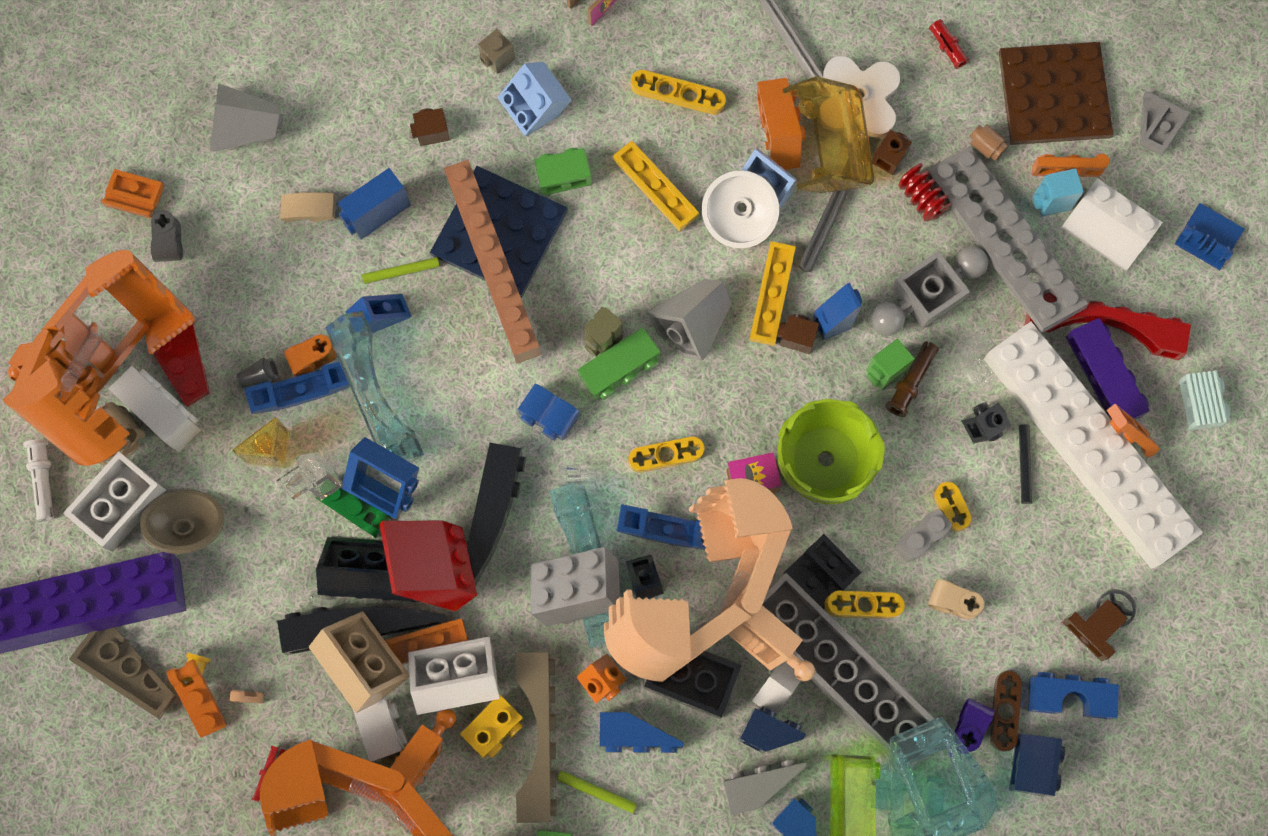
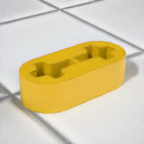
(958, 503)

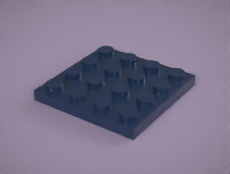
(522, 222)

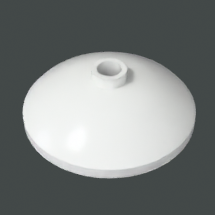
(725, 219)

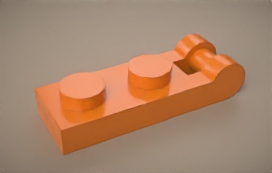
(1085, 167)
(1132, 430)
(197, 698)

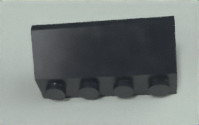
(354, 570)

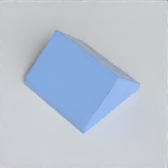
(779, 178)

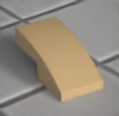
(308, 206)

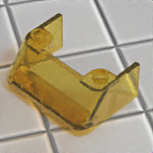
(839, 134)

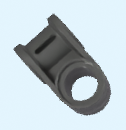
(165, 242)

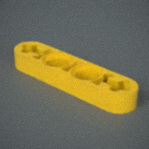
(679, 88)

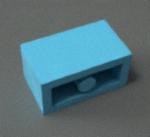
(1058, 192)

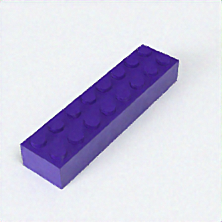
(90, 601)

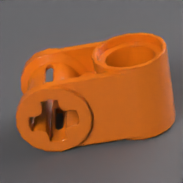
(307, 356)

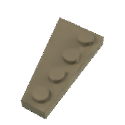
(120, 667)

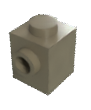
(496, 51)

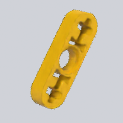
(645, 451)
(884, 597)

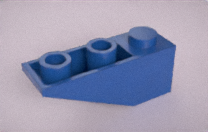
(838, 312)
(626, 730)

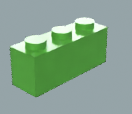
(619, 364)

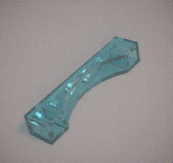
(353, 347)
(579, 527)

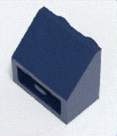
(767, 733)
(1037, 765)

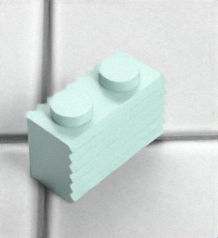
(1204, 400)

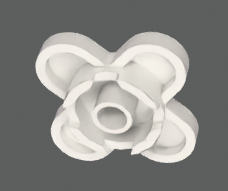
(875, 86)

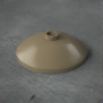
(182, 521)

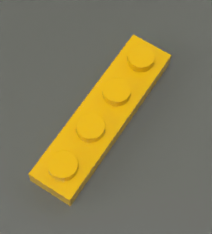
(655, 186)
(772, 293)

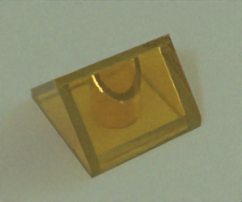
(266, 446)

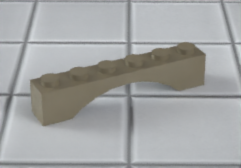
(534, 797)

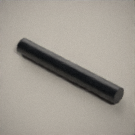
(1025, 464)

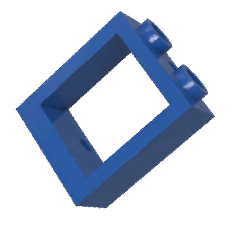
(374, 492)

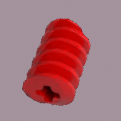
(923, 194)

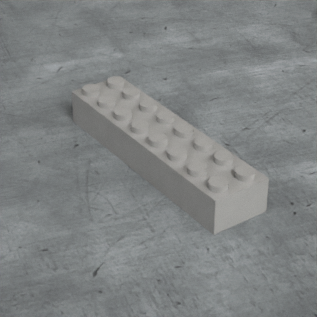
(845, 668)

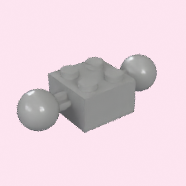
(930, 290)

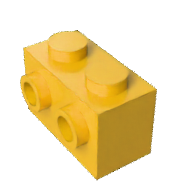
(492, 727)

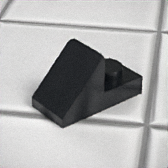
(644, 577)

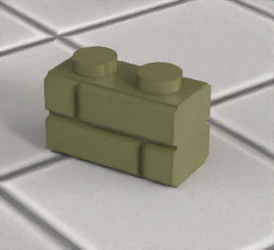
(602, 332)

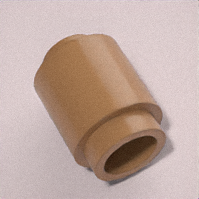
(988, 142)

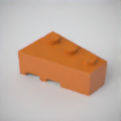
(780, 123)

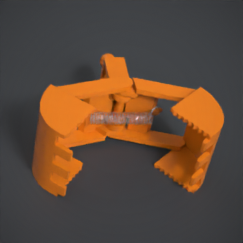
(53, 383)
(294, 789)

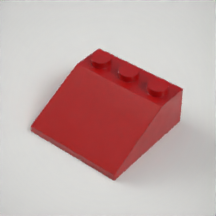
(429, 562)

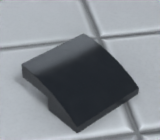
(823, 570)

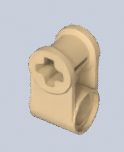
(951, 598)

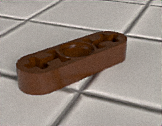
(1015, 704)

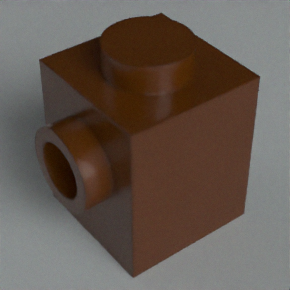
(430, 126)
(891, 151)
(798, 333)

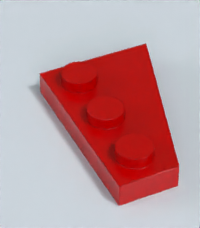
(184, 366)

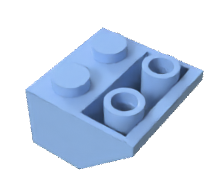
(534, 97)

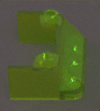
(853, 794)

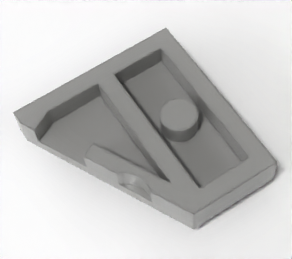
(1160, 123)

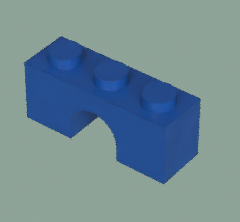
(1097, 697)

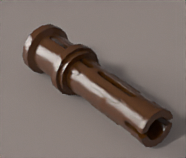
(907, 389)

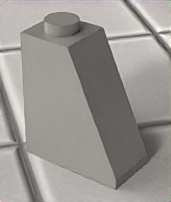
(242, 119)
(693, 317)

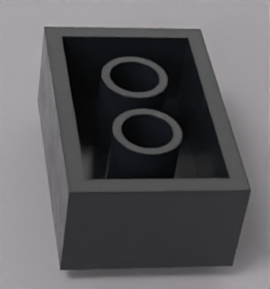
(700, 684)

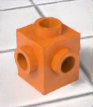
(602, 679)

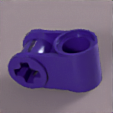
(974, 721)

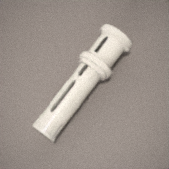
(38, 467)

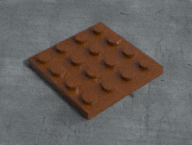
(1055, 93)

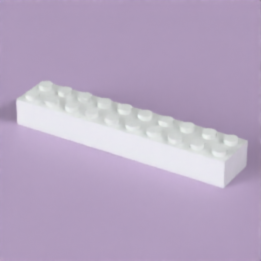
(1091, 446)

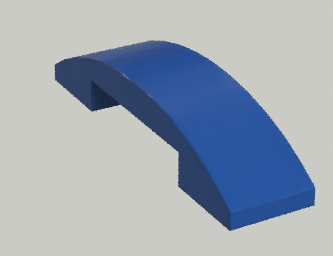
(296, 390)
(659, 527)

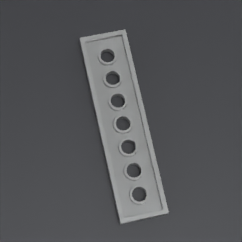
(1001, 253)

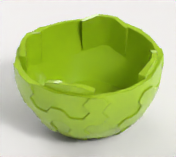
(833, 429)

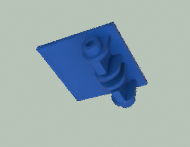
(1209, 236)

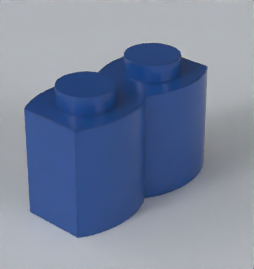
(548, 412)

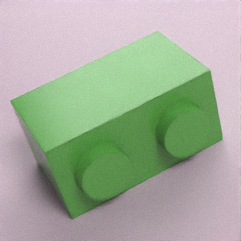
(563, 171)
(889, 364)

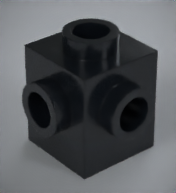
(986, 422)

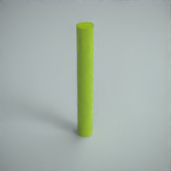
(400, 270)
(596, 791)

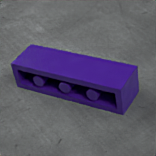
(1106, 369)

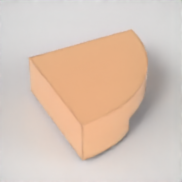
(241, 696)

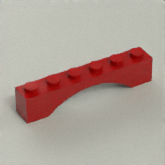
(1159, 335)

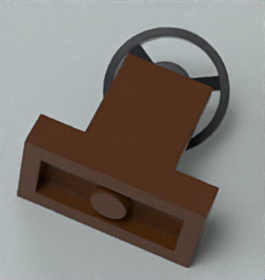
(1101, 624)

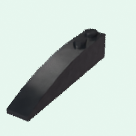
(493, 503)
(299, 631)

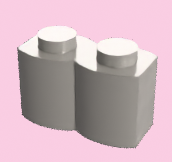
(927, 532)

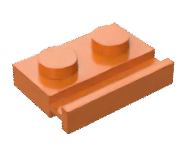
(133, 193)

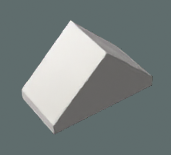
(777, 688)

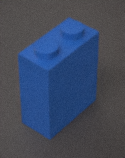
(373, 204)

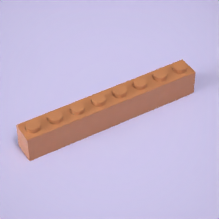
(492, 262)

